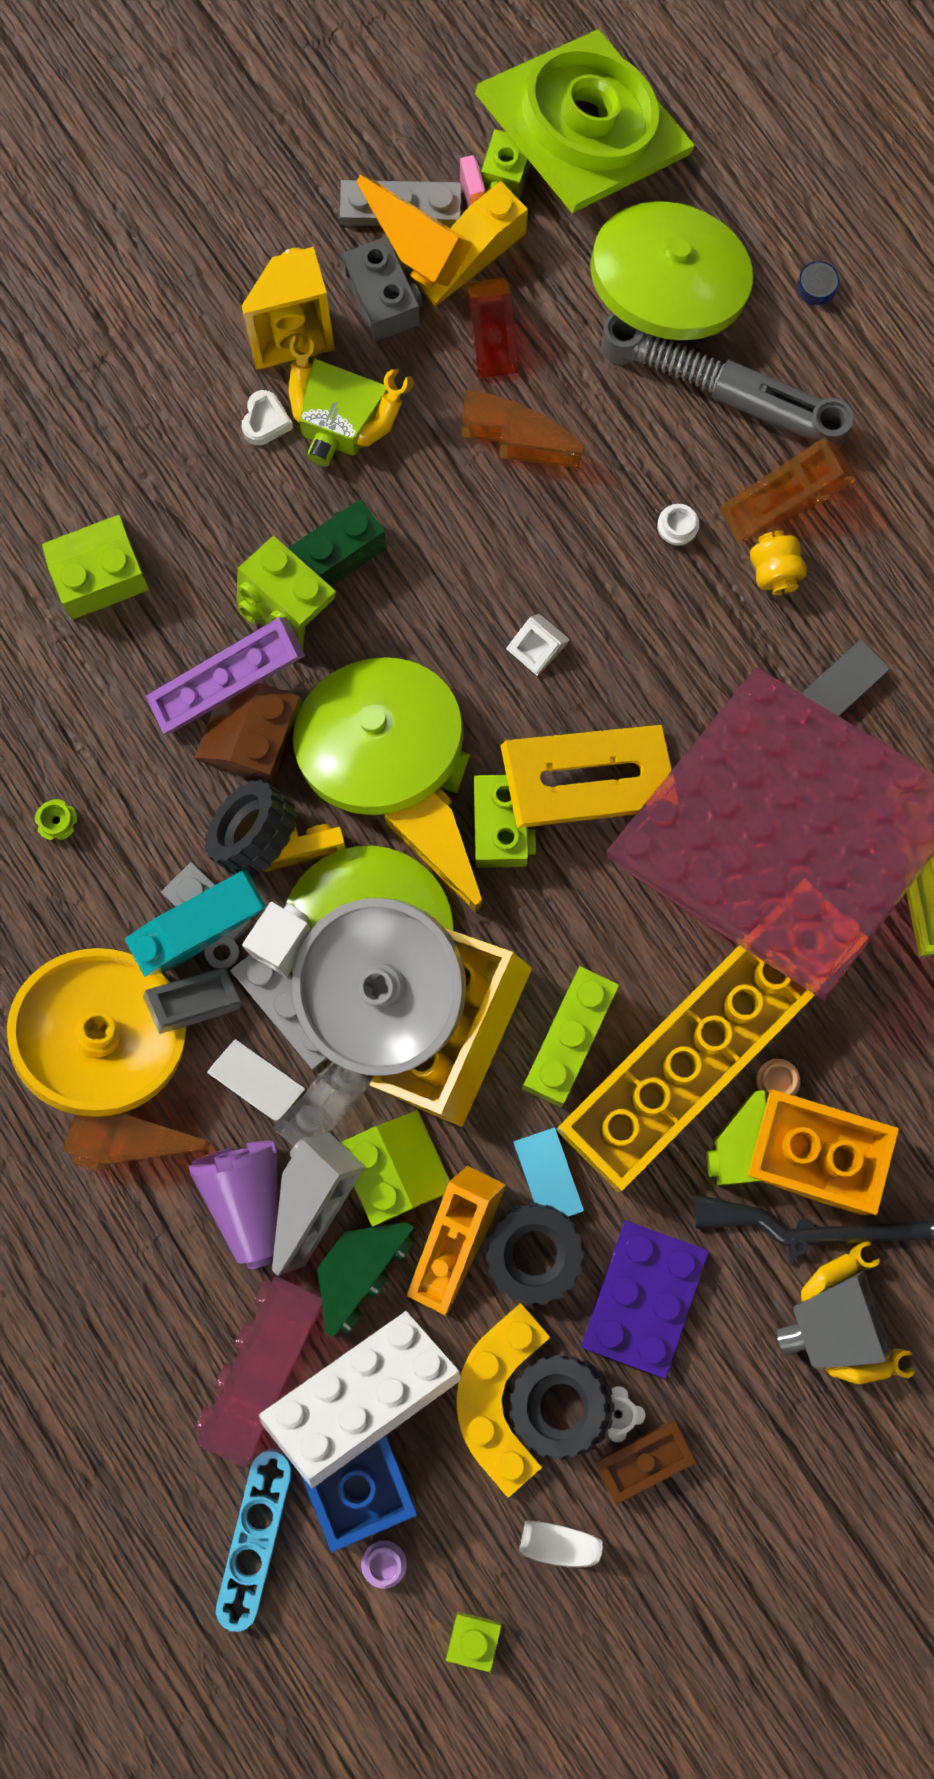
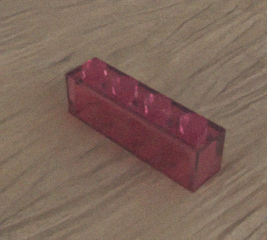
(260, 1370)

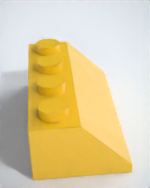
(454, 1075)

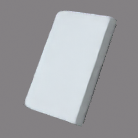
(256, 1080)

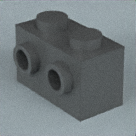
(382, 288)

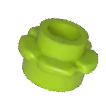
(52, 809)

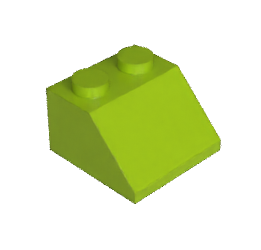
(94, 567)
(399, 1168)

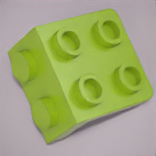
(280, 585)

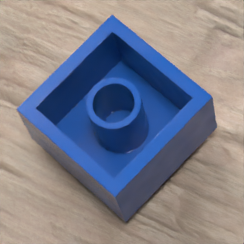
(362, 1496)

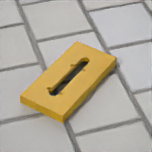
(544, 805)

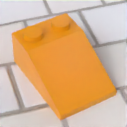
(823, 1153)

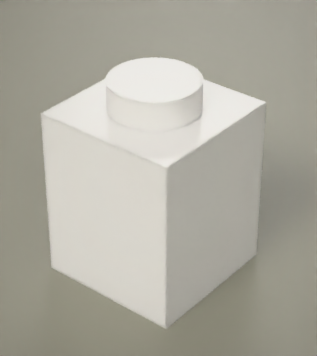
(278, 937)

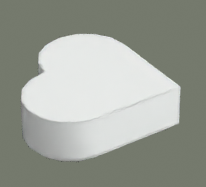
(265, 418)

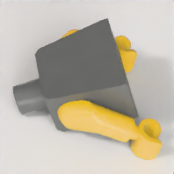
(842, 1324)

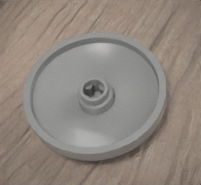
(378, 986)

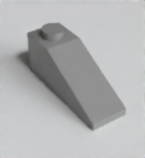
(310, 1197)

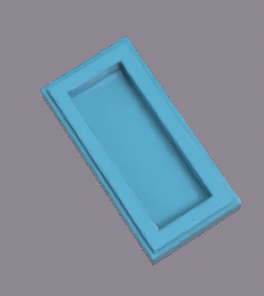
(548, 1172)

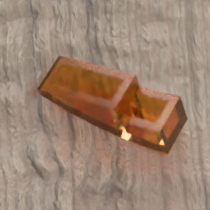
(520, 430)

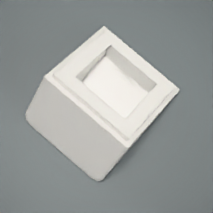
(537, 643)

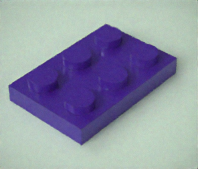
(644, 1299)

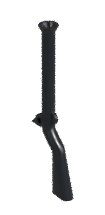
(717, 1213)

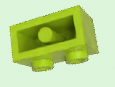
(496, 834)

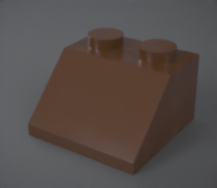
(251, 733)

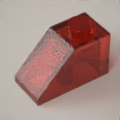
(492, 327)

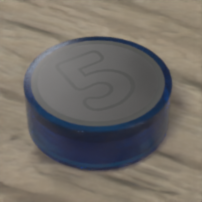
(818, 283)

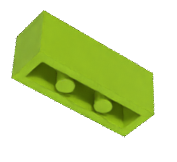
(570, 1036)

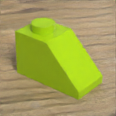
(736, 1143)

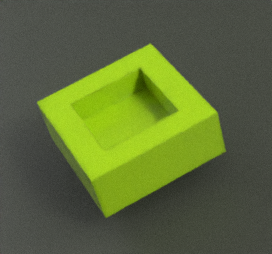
(473, 1641)

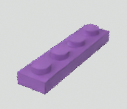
(225, 675)

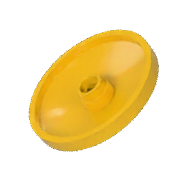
(88, 1036)

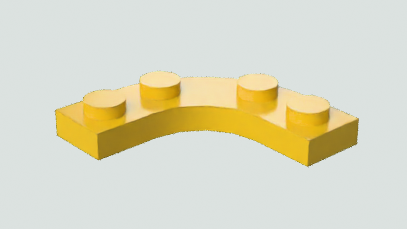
(481, 1399)

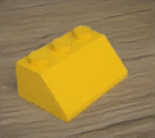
(286, 303)

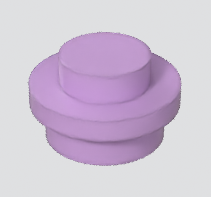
(384, 1564)

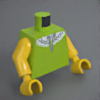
(340, 407)

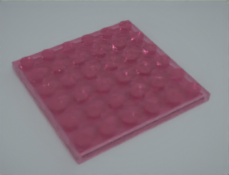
(785, 832)

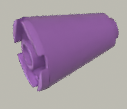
(242, 1198)

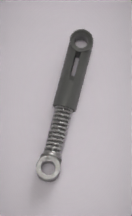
(732, 384)

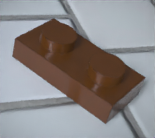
(645, 1462)

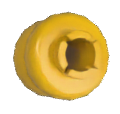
(778, 562)

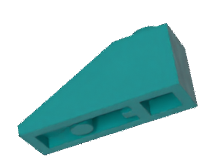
(195, 924)

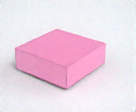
(471, 179)

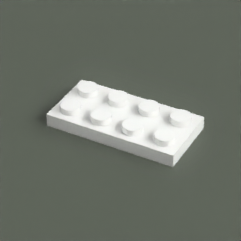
(359, 1398)

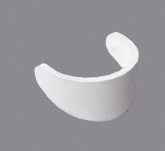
(559, 1545)

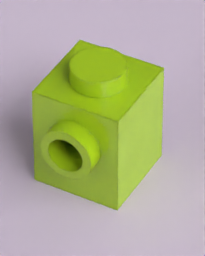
(505, 164)

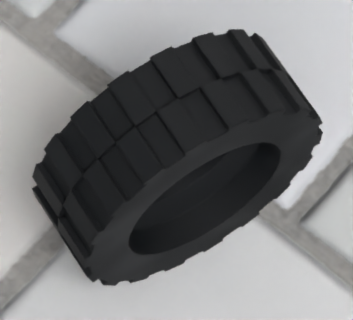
(236, 844)
(534, 1287)
(528, 1414)

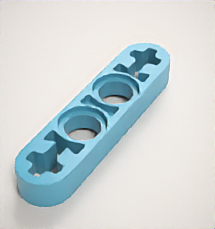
(256, 1539)

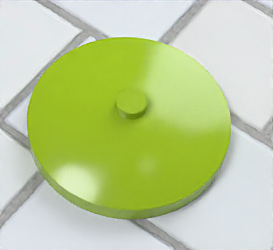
(671, 270)
(378, 736)
(365, 874)

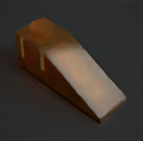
(788, 490)
(125, 1140)

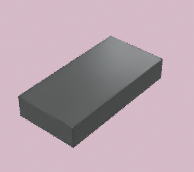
(847, 679)
(192, 1000)

